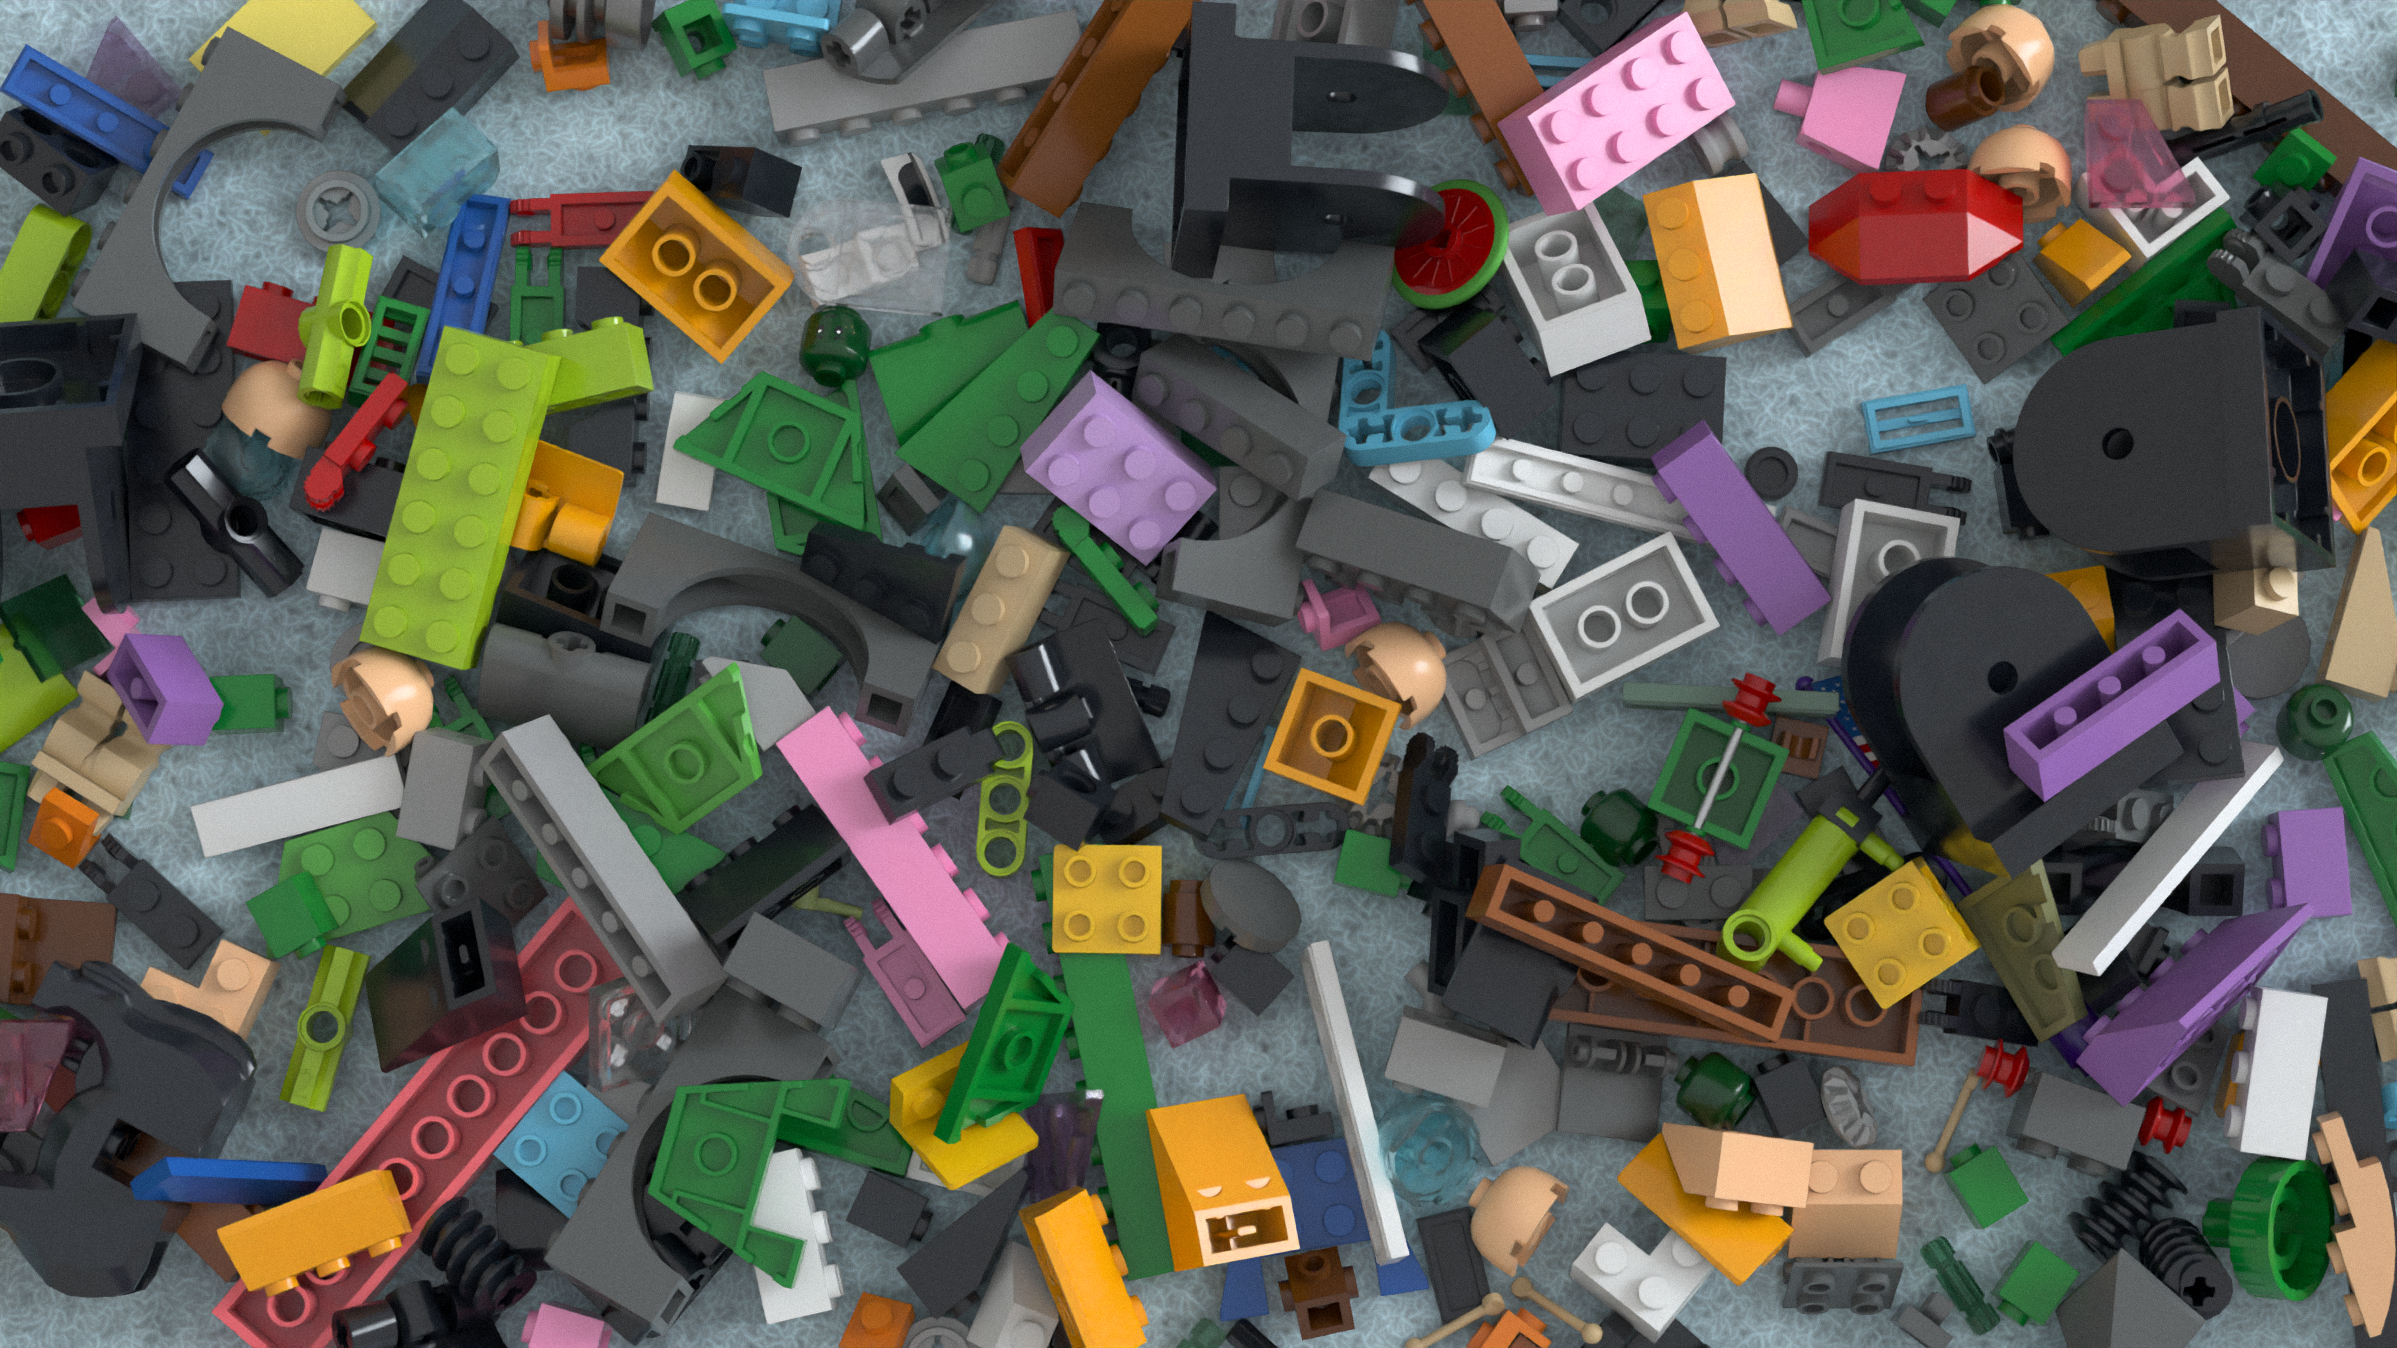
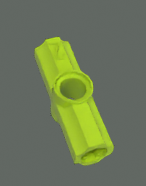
(334, 327)
(315, 1063)

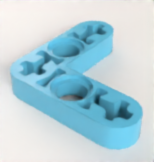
(1381, 417)

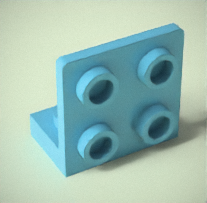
(782, 22)
(562, 1141)

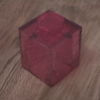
(1187, 1004)

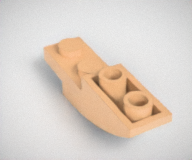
(2366, 1243)

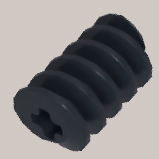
(2124, 1205)
(471, 1261)
(2186, 1265)

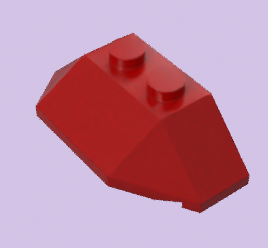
(1915, 227)

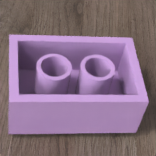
(1118, 468)

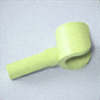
(813, 903)

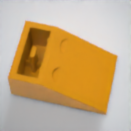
(1219, 1184)

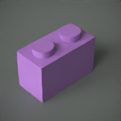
(164, 689)
(2308, 861)

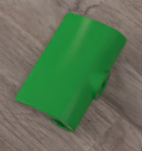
(934, 366)

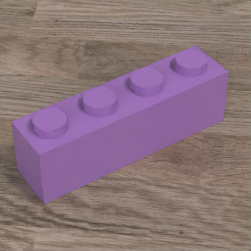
(1740, 529)
(2112, 704)

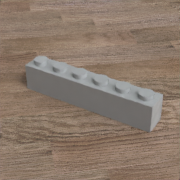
(970, 69)
(603, 868)

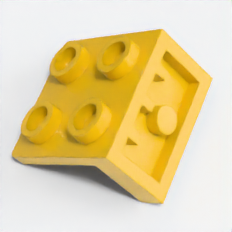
(1107, 899)
(1901, 932)
(916, 1107)

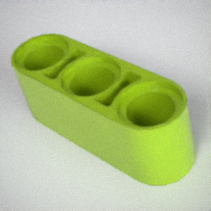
(42, 265)
(1011, 826)

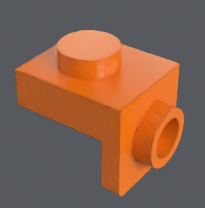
(569, 64)
(64, 828)
(878, 1323)
(1506, 1329)

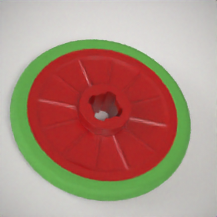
(1477, 240)

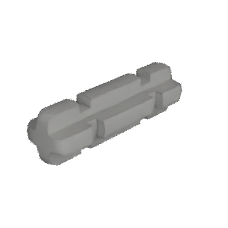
(989, 245)

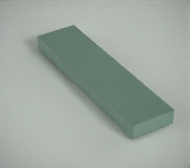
(1709, 698)

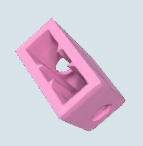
(1844, 114)

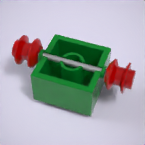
(1717, 778)

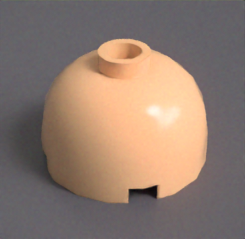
(2009, 43)
(2029, 166)
(267, 401)
(1401, 667)
(386, 696)
(1514, 1215)

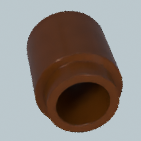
(1964, 97)
(1185, 921)

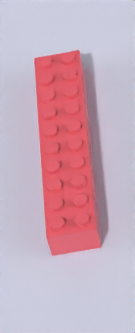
(446, 1128)

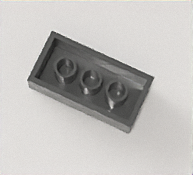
(1418, 562)
(783, 967)

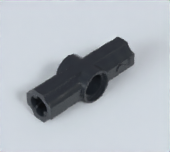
(211, 500)

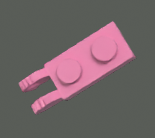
(908, 978)

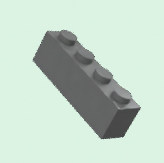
(1238, 416)

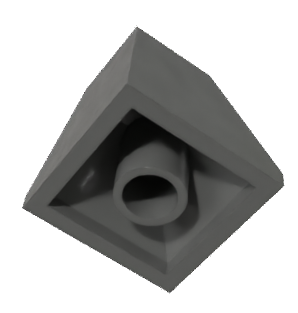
(2126, 1309)

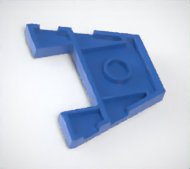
(1325, 1215)

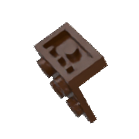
(47, 930)

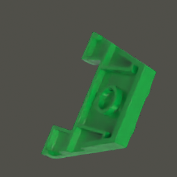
(720, 1155)

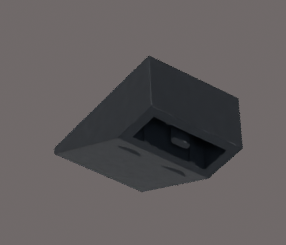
(445, 984)

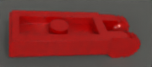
(577, 219)
(355, 444)

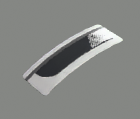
(910, 180)

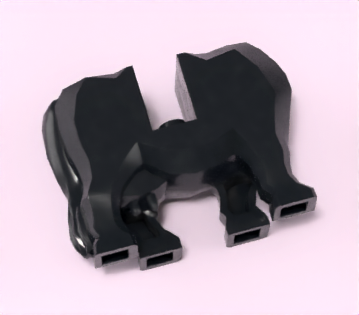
(134, 1068)

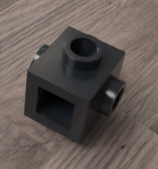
(2300, 224)

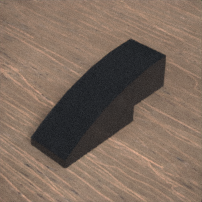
(1450, 902)

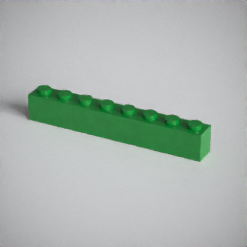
(1114, 1061)

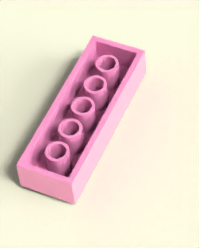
(896, 857)

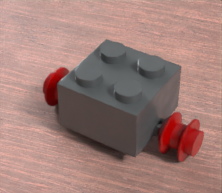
(2075, 1120)

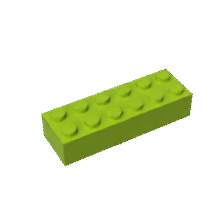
(460, 498)

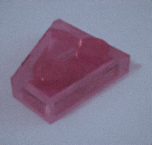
(2130, 159)
(28, 1064)

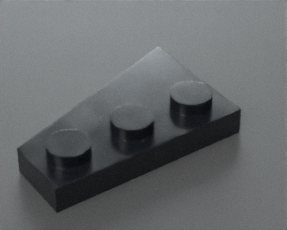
(889, 579)

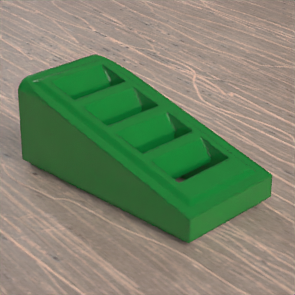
(395, 311)

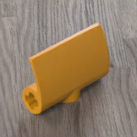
(567, 505)
(1726, 1238)

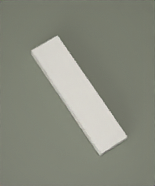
(300, 804)

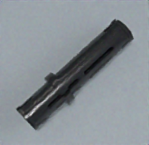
(2264, 123)

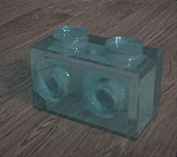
(438, 173)

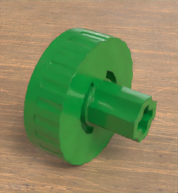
(2275, 1227)

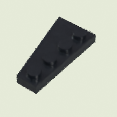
(1226, 709)

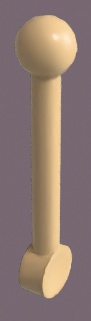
(1935, 1160)
(1525, 1290)
(1491, 1305)

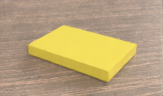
(306, 31)

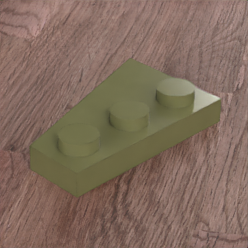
(2018, 933)

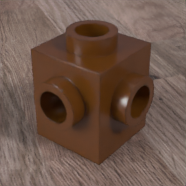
(1318, 1282)

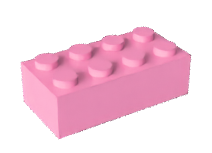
(1616, 114)

